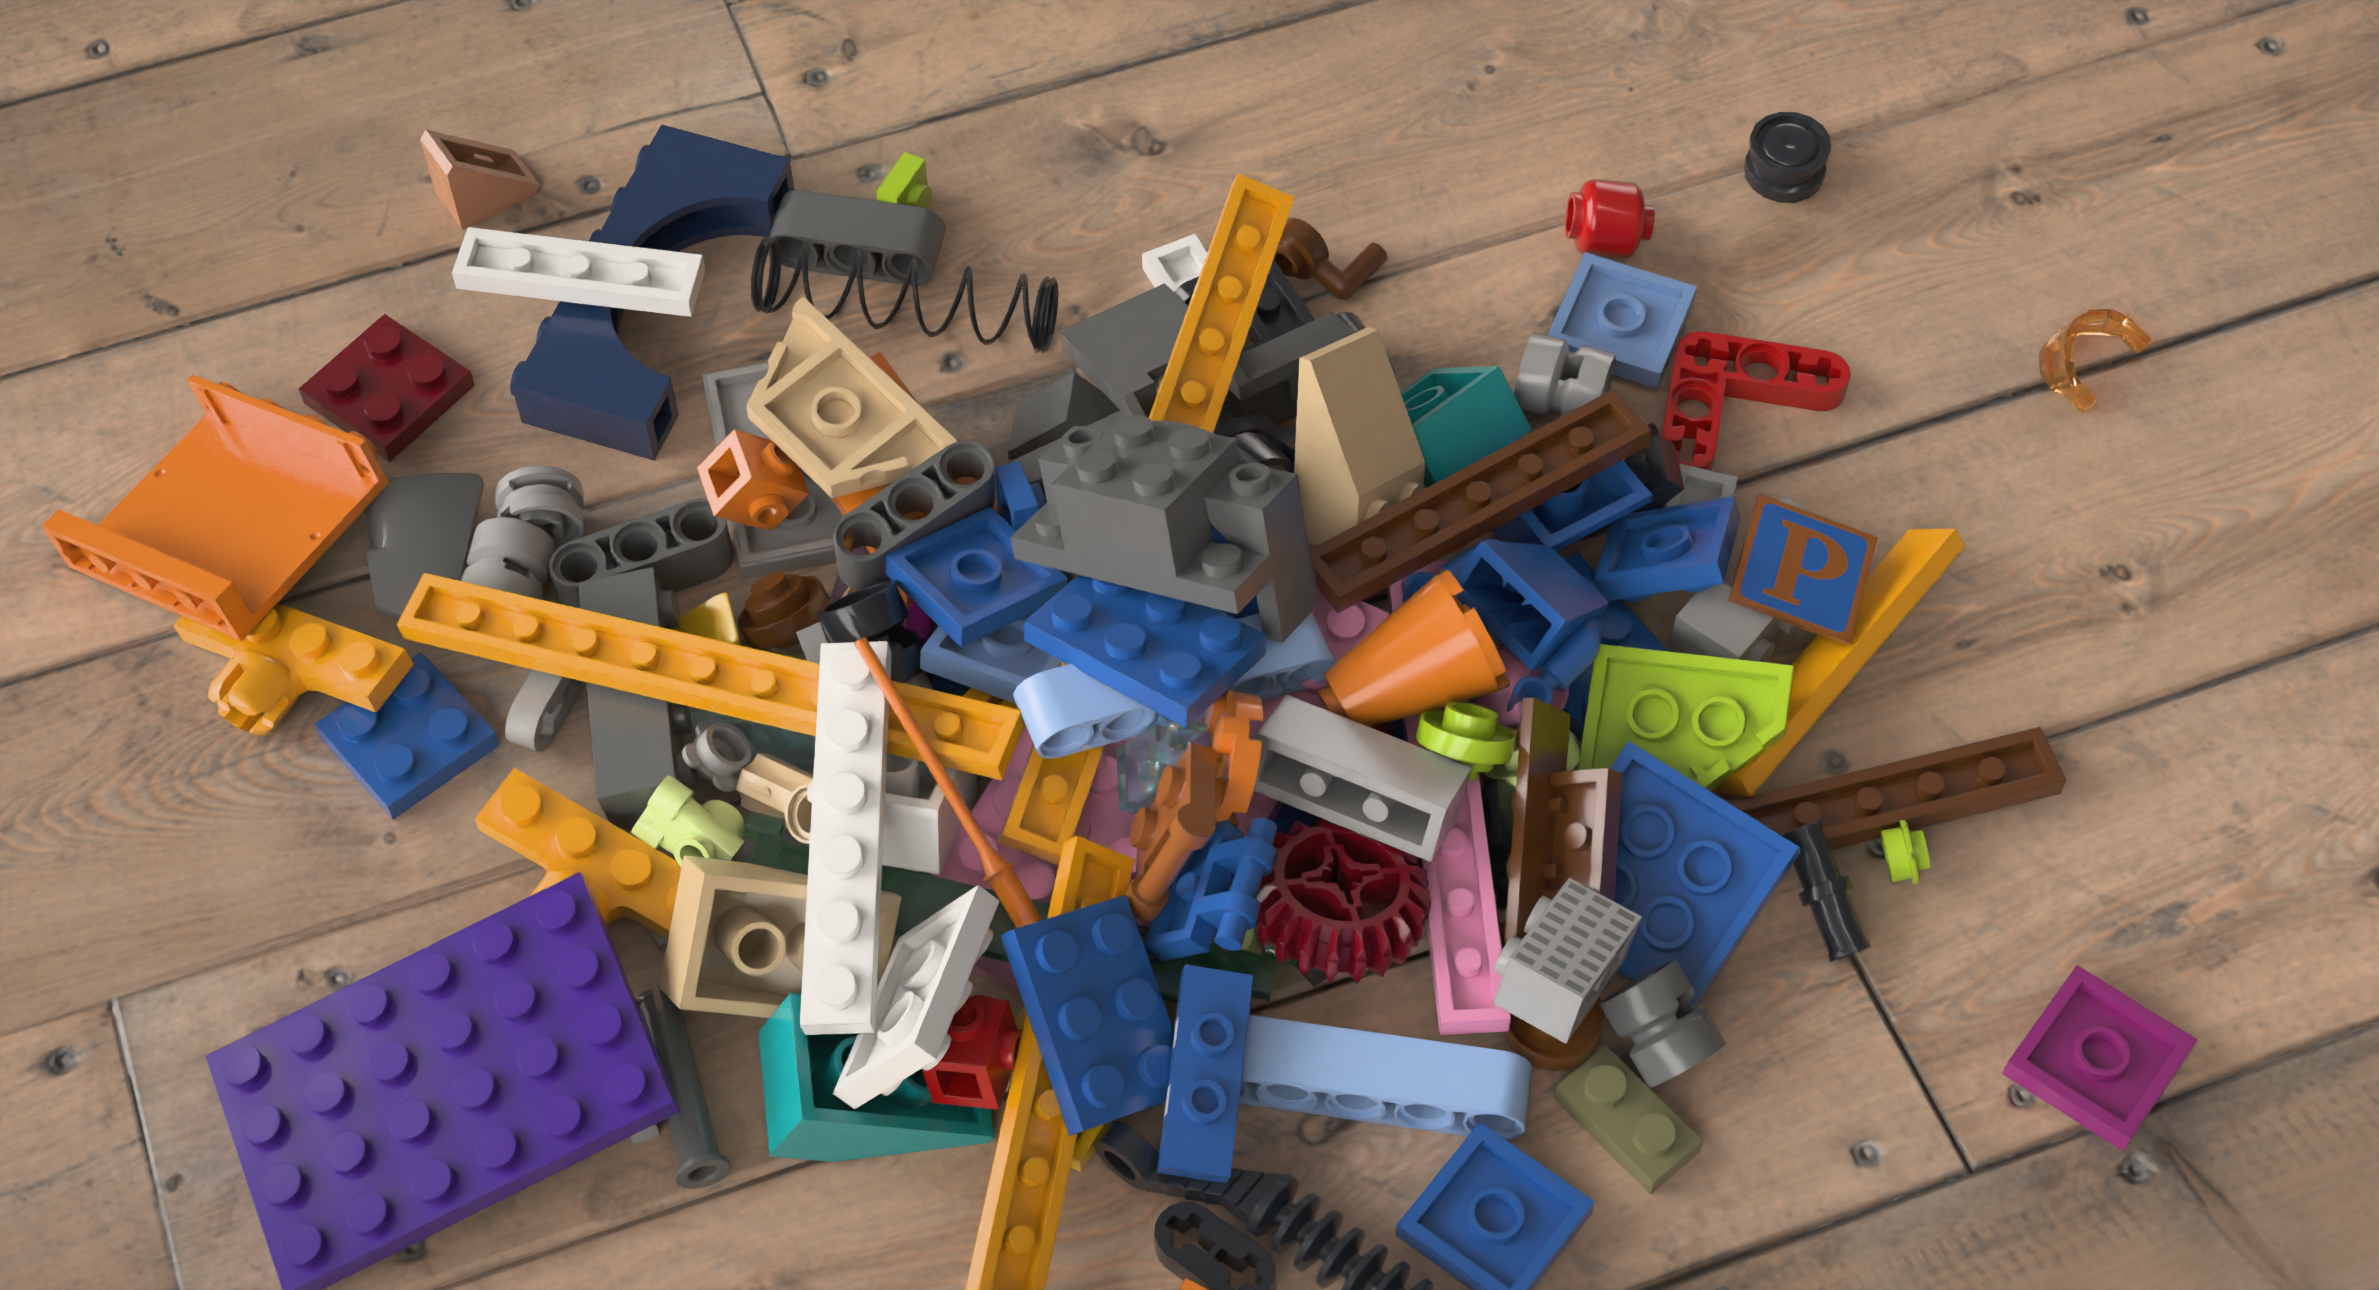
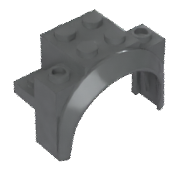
(1139, 512)

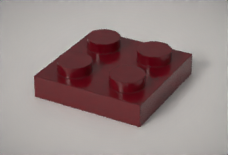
(387, 386)

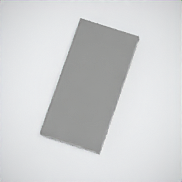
(807, 531)

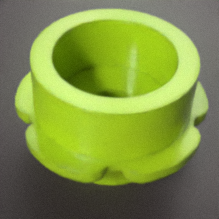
(1905, 853)

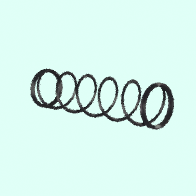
(1039, 332)

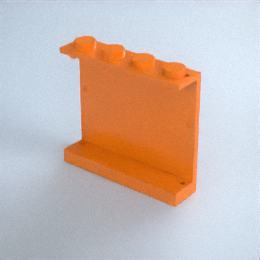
(228, 512)

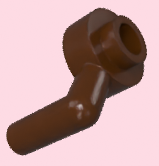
(1305, 255)

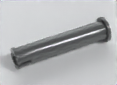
(692, 1127)

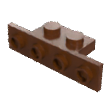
(1561, 818)

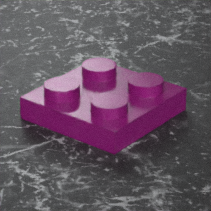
(2099, 1057)

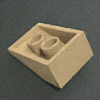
(1352, 437)
(742, 937)

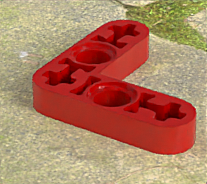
(1713, 382)

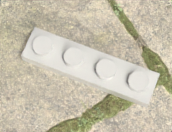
(579, 271)

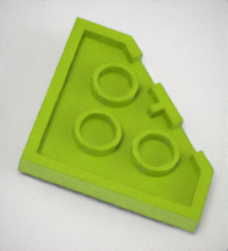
(1685, 710)

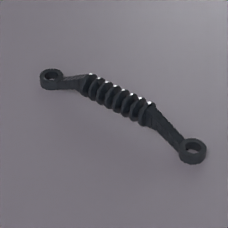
(1261, 1204)

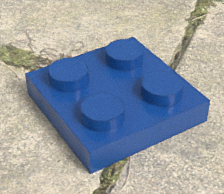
(1668, 550)
(970, 577)
(412, 742)
(1494, 1215)

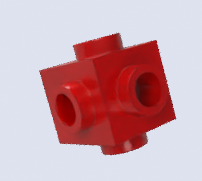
(978, 1057)

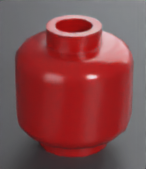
(1608, 218)

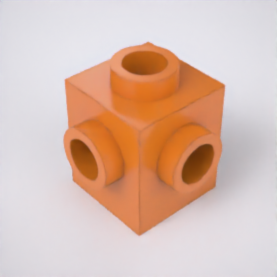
(751, 481)

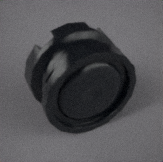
(1787, 157)

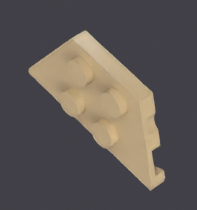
(839, 410)

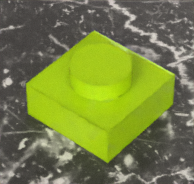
(906, 183)

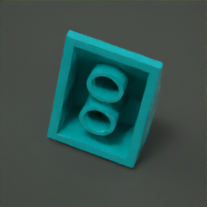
(816, 1125)

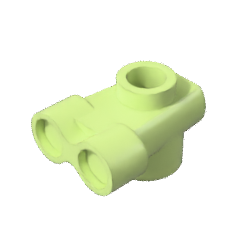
(687, 827)

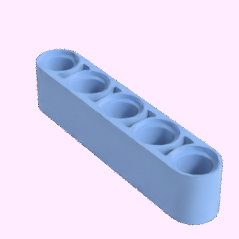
(1078, 713)
(1384, 1078)

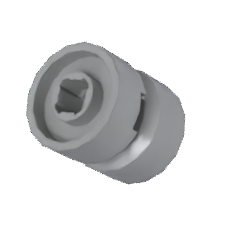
(1561, 378)
(510, 557)

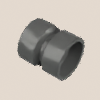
(1662, 1023)

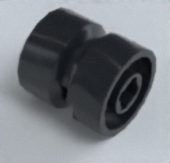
(879, 616)

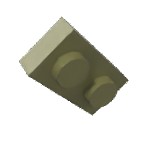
(1628, 1119)

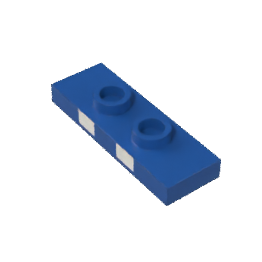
(1205, 1074)

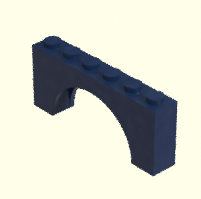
(678, 196)

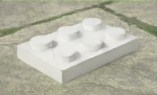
(918, 998)

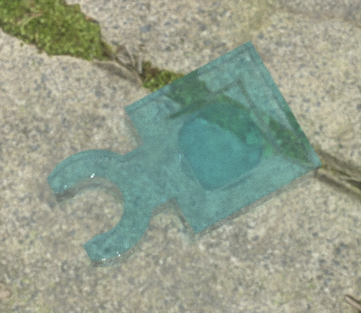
(1145, 758)

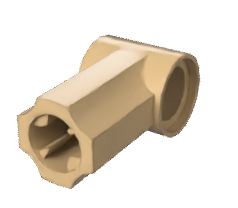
(778, 790)

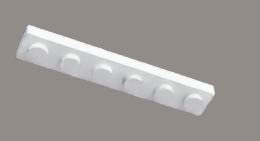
(845, 844)

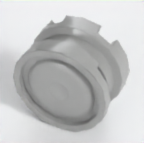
(545, 498)

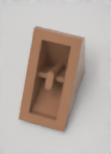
(475, 176)

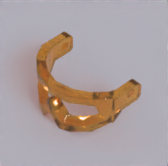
(2064, 379)

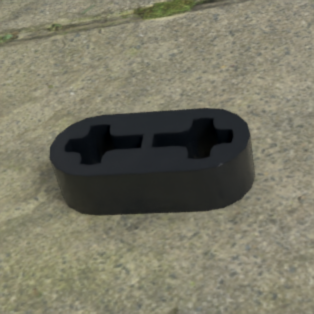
(1220, 1241)

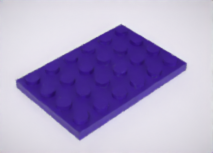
(439, 1086)

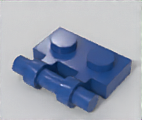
(1200, 899)

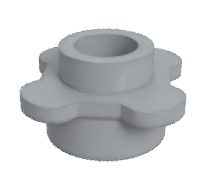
(718, 753)

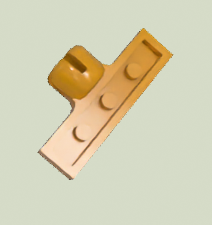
(295, 655)
(568, 839)

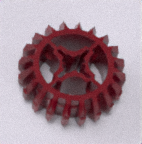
(1341, 901)

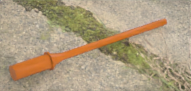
(996, 868)

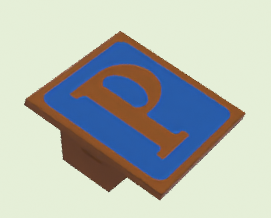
(1803, 569)

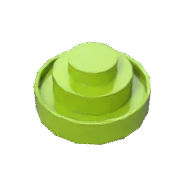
(1467, 736)

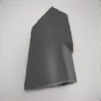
(418, 529)

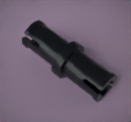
(1826, 893)

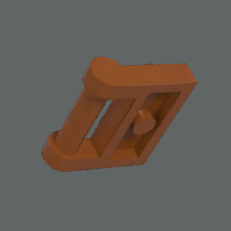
(1172, 828)

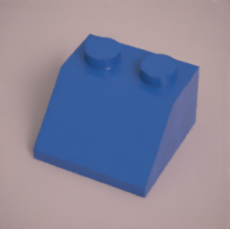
(1578, 509)

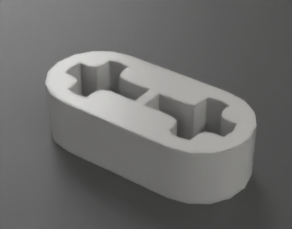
(541, 709)

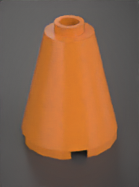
(1416, 660)

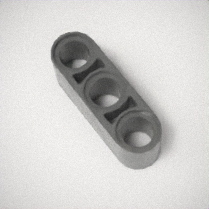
(842, 225)
(923, 489)
(663, 538)

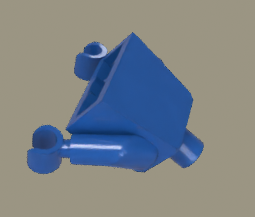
(1533, 607)

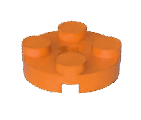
(1235, 751)

